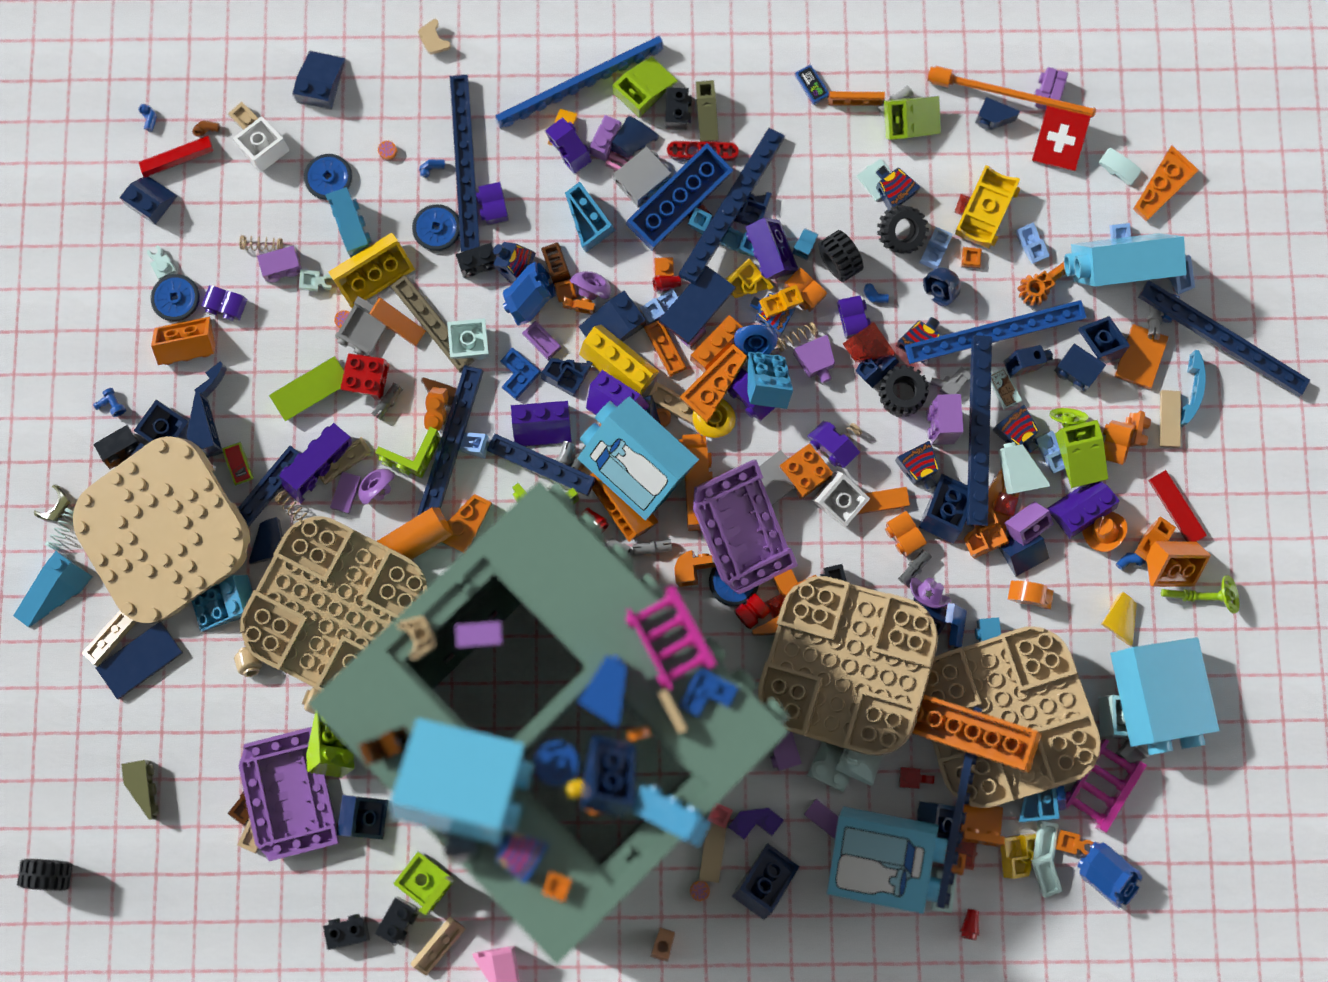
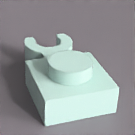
(162, 265)
(310, 280)

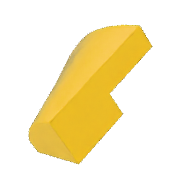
(748, 280)
(1122, 618)
(1017, 855)

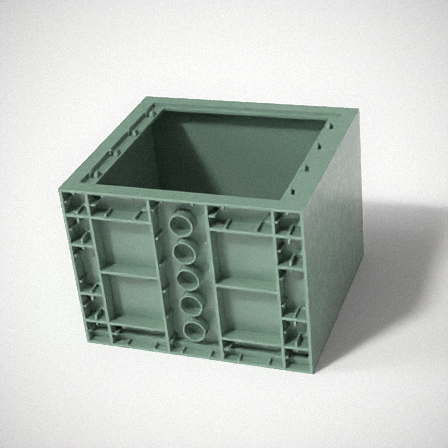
(582, 595)

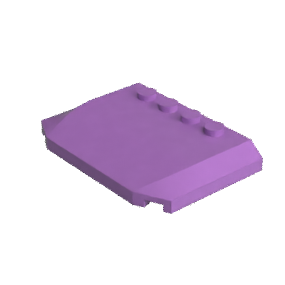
(742, 528)
(285, 802)

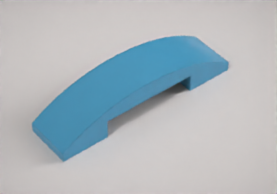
(733, 240)
(1196, 367)

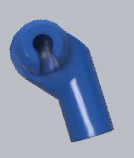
(149, 115)
(431, 164)
(873, 296)
(1128, 558)

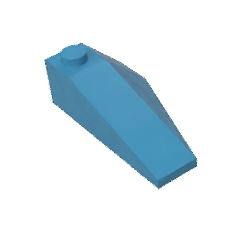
(52, 587)

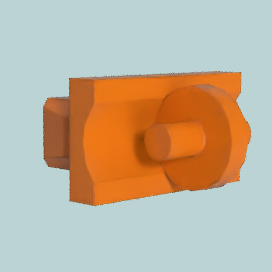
(1140, 422)

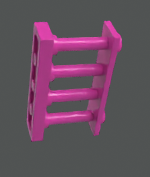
(693, 638)
(1113, 803)

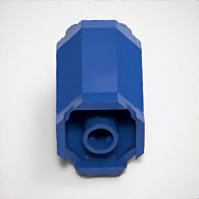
(528, 293)
(1109, 874)

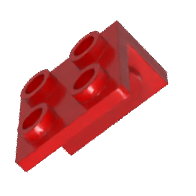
(365, 375)

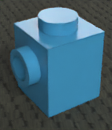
(987, 629)

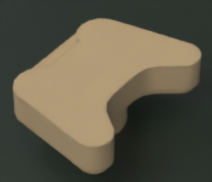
(430, 38)
(421, 635)

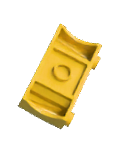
(987, 207)

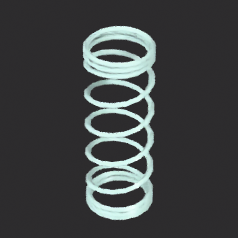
(50, 544)

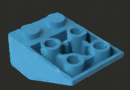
(768, 380)
(222, 602)

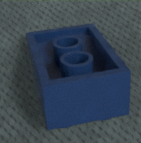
(318, 80)
(617, 316)
(202, 427)
(946, 509)
(609, 777)
(765, 882)

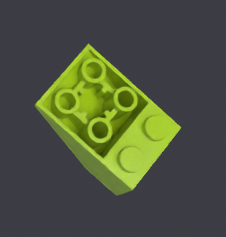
(643, 86)
(912, 117)
(1083, 453)
(327, 751)

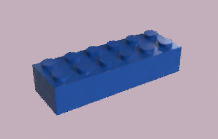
(679, 197)

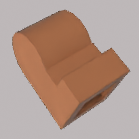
(663, 944)

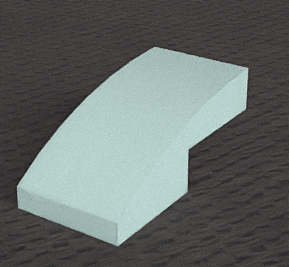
(1120, 165)

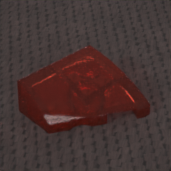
(868, 344)

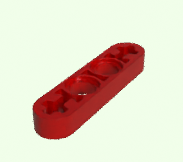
(679, 144)

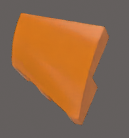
(986, 539)

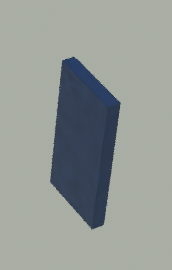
(697, 305)
(139, 660)

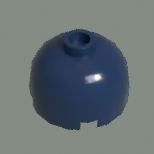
(942, 285)

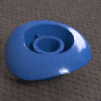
(756, 339)

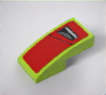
(237, 463)

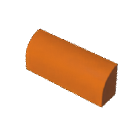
(627, 520)
(418, 534)

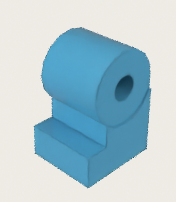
(805, 244)

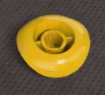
(720, 424)

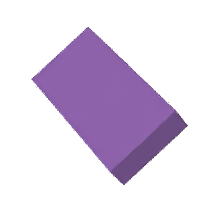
(541, 340)
(345, 492)
(478, 634)
(823, 817)

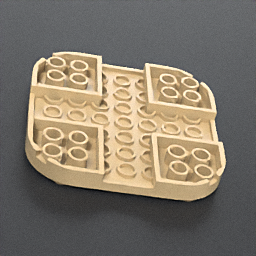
(160, 529)
(326, 599)
(850, 664)
(1028, 682)

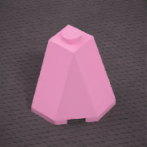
(498, 964)

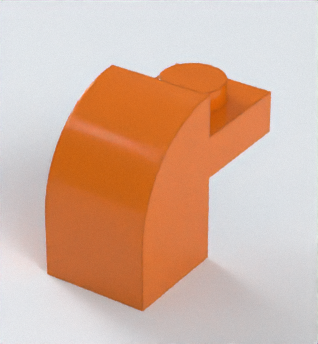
(1159, 531)
(687, 567)
(786, 581)
(1030, 593)

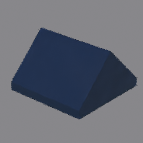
(1023, 558)

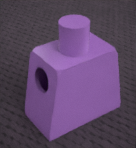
(816, 358)

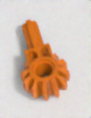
(1042, 283)

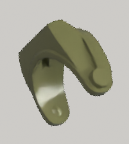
(57, 511)

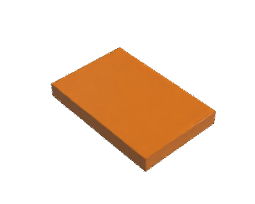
(1141, 358)

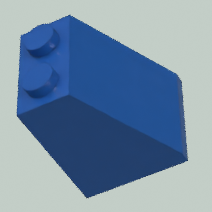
(606, 690)

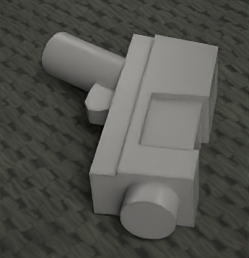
(953, 384)

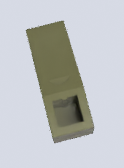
(706, 110)
(139, 782)

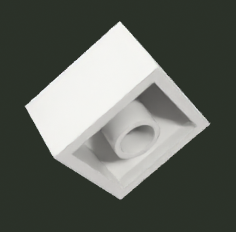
(261, 144)
(840, 498)

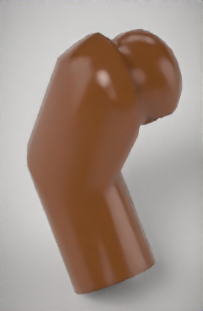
(205, 126)

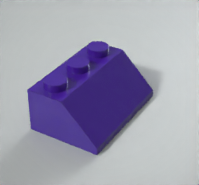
(771, 248)
(606, 389)
(541, 423)
(1083, 507)

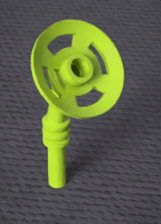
(1070, 416)
(1224, 595)

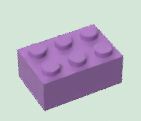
(945, 419)

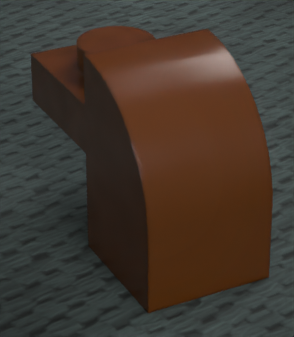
(385, 746)

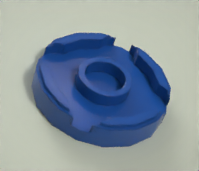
(557, 763)

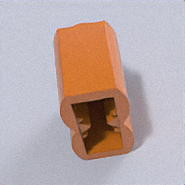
(809, 289)
(436, 411)
(1117, 441)
(905, 534)

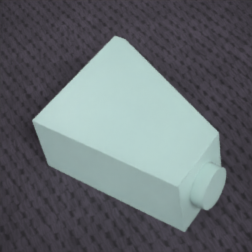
(1020, 470)

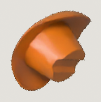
(1106, 532)

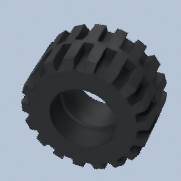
(917, 229)
(840, 255)
(907, 376)
(44, 874)

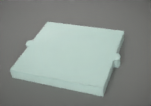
(870, 179)

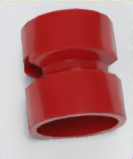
(752, 611)

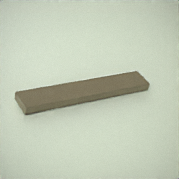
(427, 318)

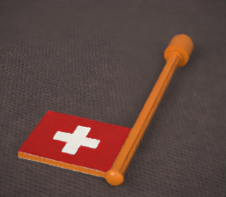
(1062, 125)

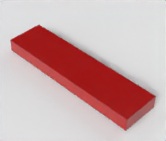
(176, 156)
(1177, 507)

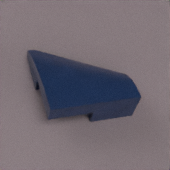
(632, 137)
(753, 209)
(874, 370)
(565, 374)
(266, 540)

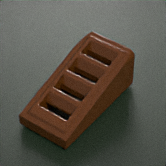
(558, 274)

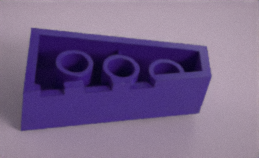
(314, 462)

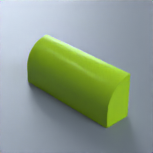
(308, 388)

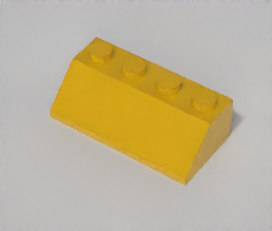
(372, 269)
(617, 359)

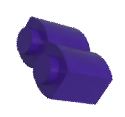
(493, 203)
(224, 303)
(853, 315)

